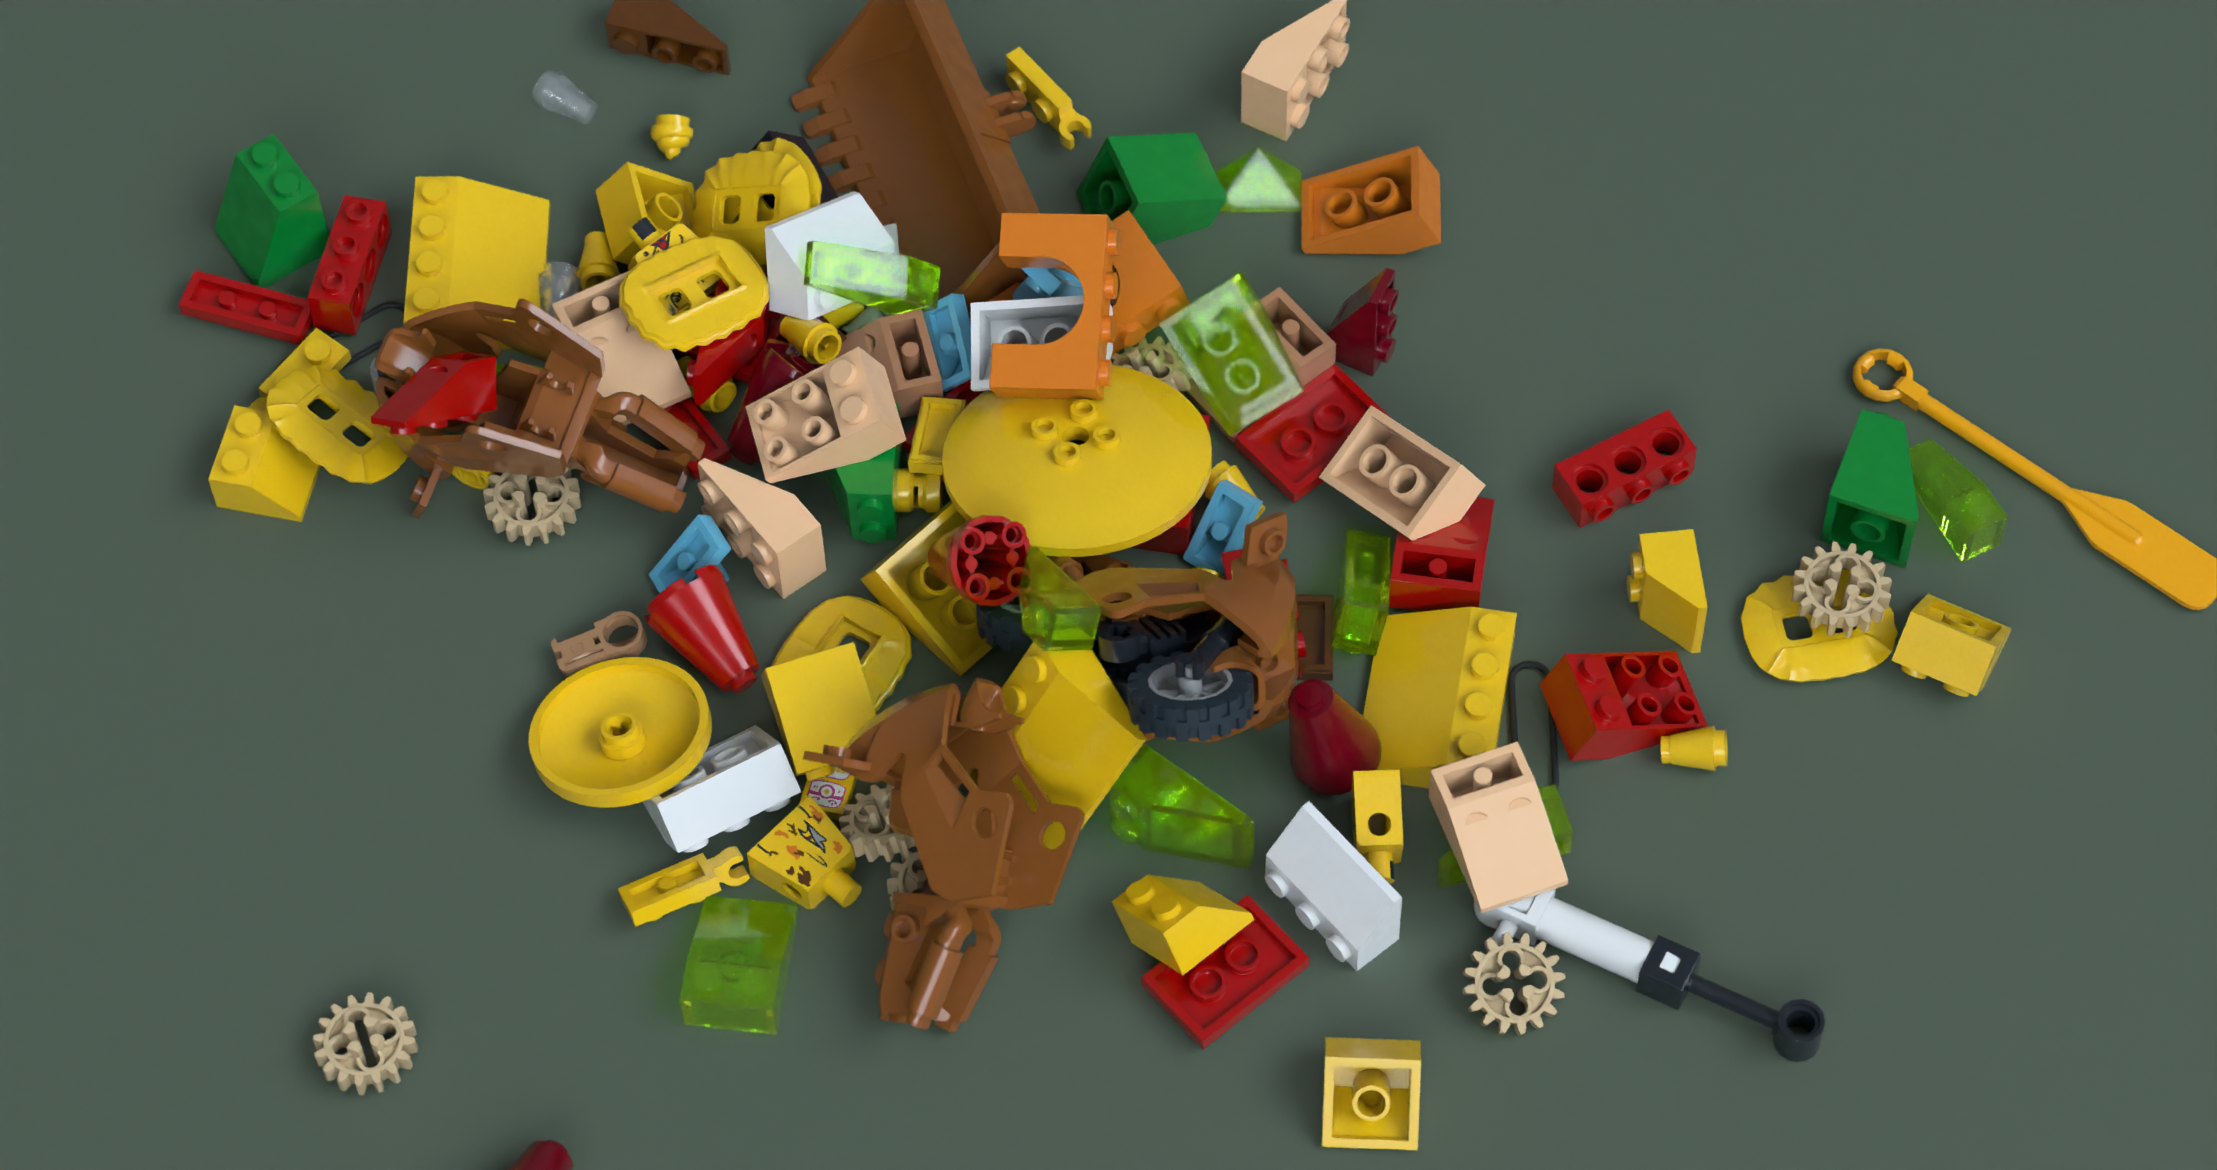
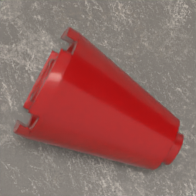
(706, 629)

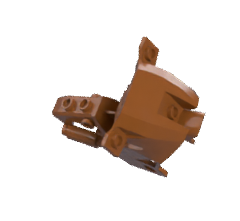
(542, 415)
(973, 849)

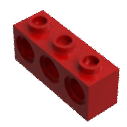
(350, 264)
(1629, 450)

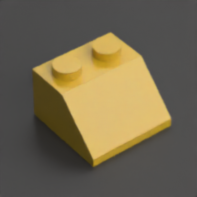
(638, 193)
(260, 469)
(1669, 586)
(1950, 645)
(1178, 919)
(1371, 1093)

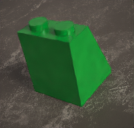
(1158, 179)
(270, 214)
(1874, 492)
(869, 495)

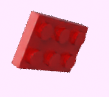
(1306, 432)
(1229, 979)

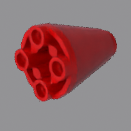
(982, 559)

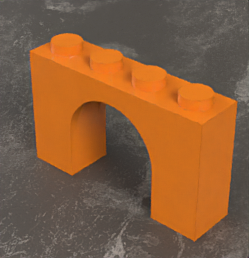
(1146, 286)
(1077, 361)

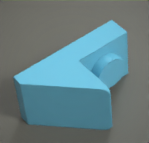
(1047, 284)
(951, 339)
(1222, 526)
(696, 547)

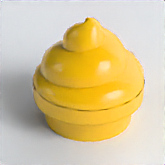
(671, 133)

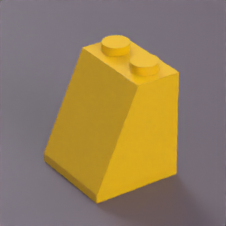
(818, 704)

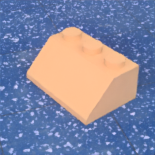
(1401, 477)

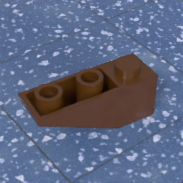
(665, 33)

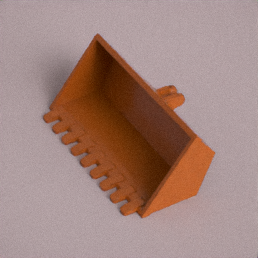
(922, 140)

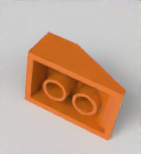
(1373, 207)

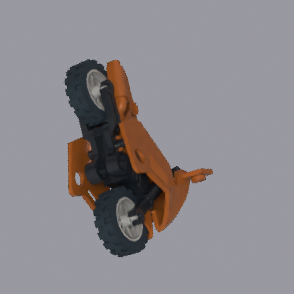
(1183, 644)

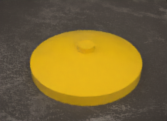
(620, 732)

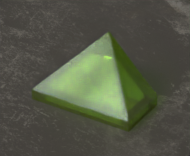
(1260, 184)

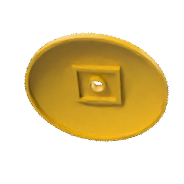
(1126, 484)

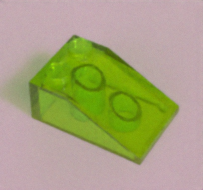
(1233, 352)
(1177, 814)
(738, 965)

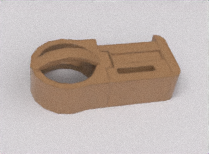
(593, 645)

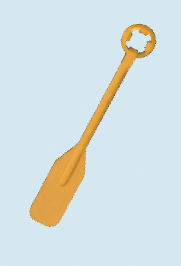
(2107, 522)

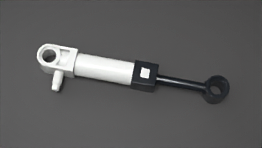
(1659, 967)

